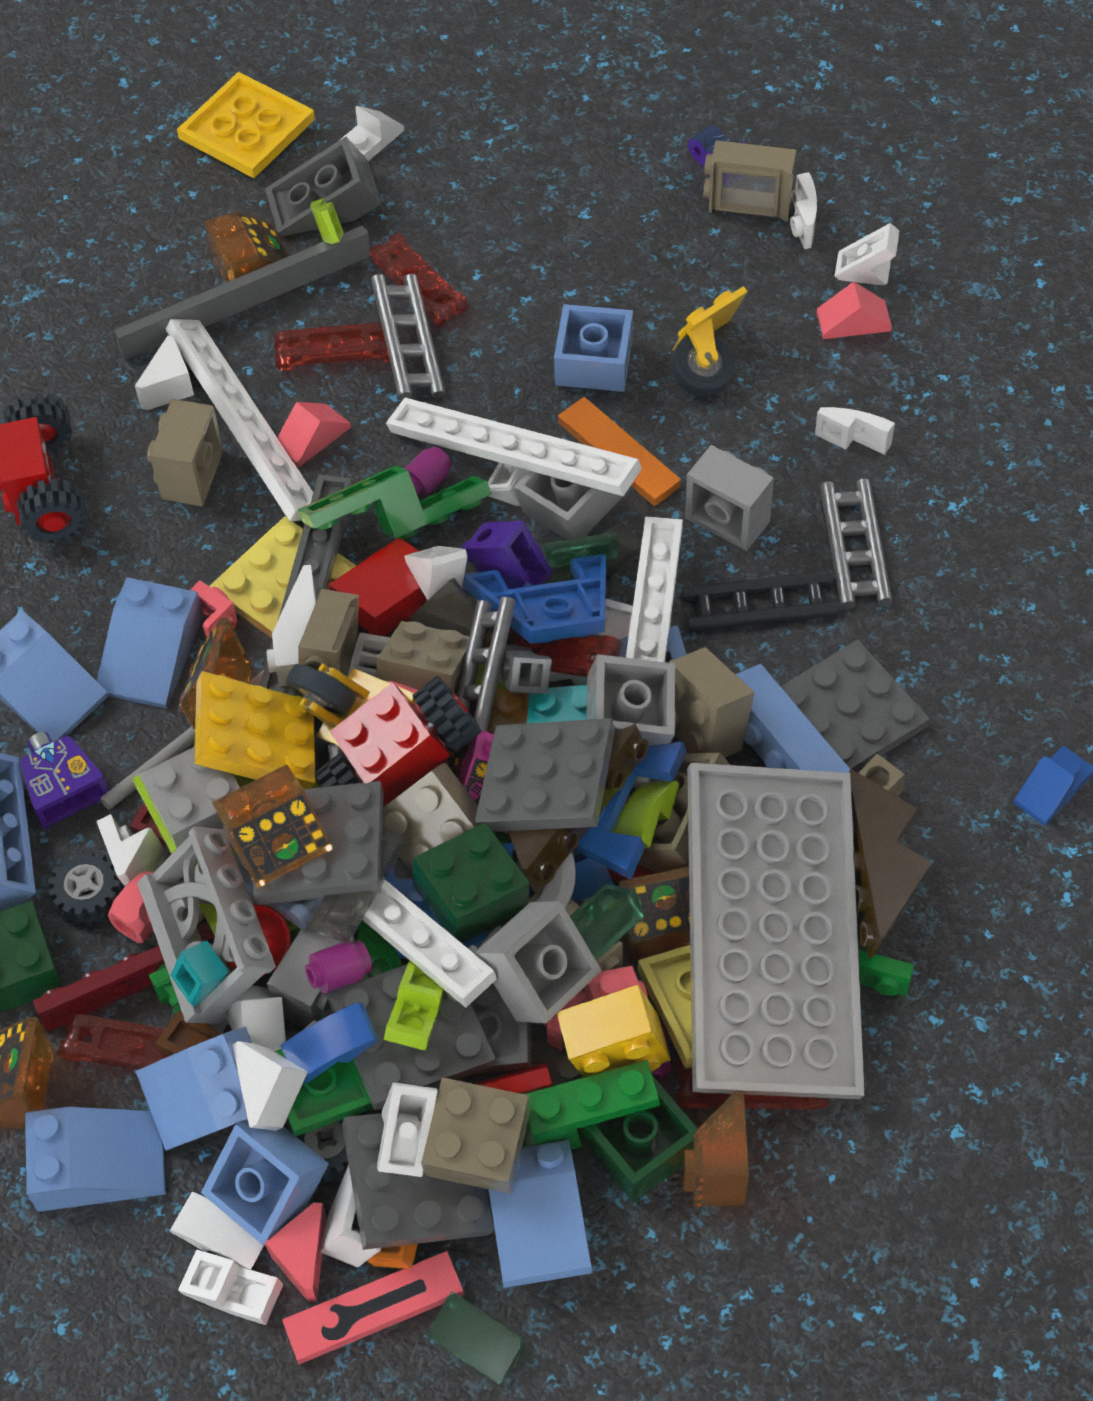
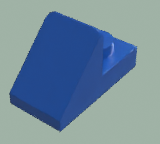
(1053, 784)

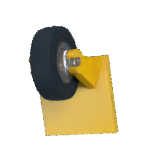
(700, 359)
(335, 692)

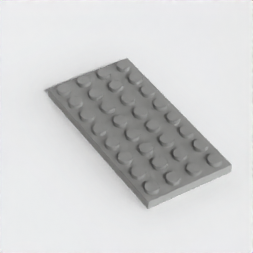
(773, 933)

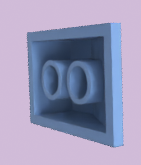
(149, 641)
(44, 680)
(195, 1090)
(92, 1157)
(542, 1219)

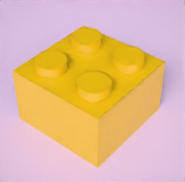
(613, 1033)

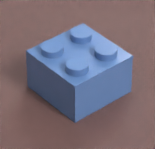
(593, 347)
(263, 1179)

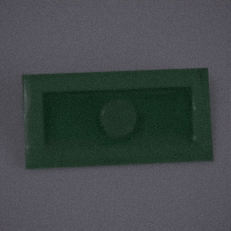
(562, 552)
(607, 917)
(476, 1338)

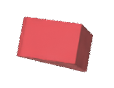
(853, 313)
(310, 430)
(297, 1250)

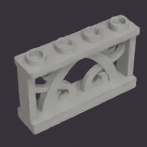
(175, 915)

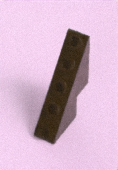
(546, 849)
(883, 867)

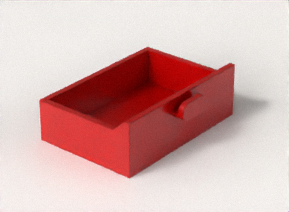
(384, 588)

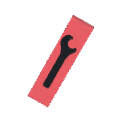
(372, 1307)

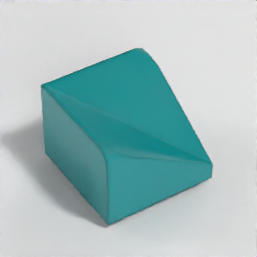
(198, 972)

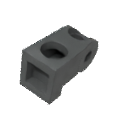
(524, 670)

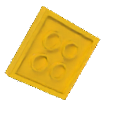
(246, 124)
(252, 730)

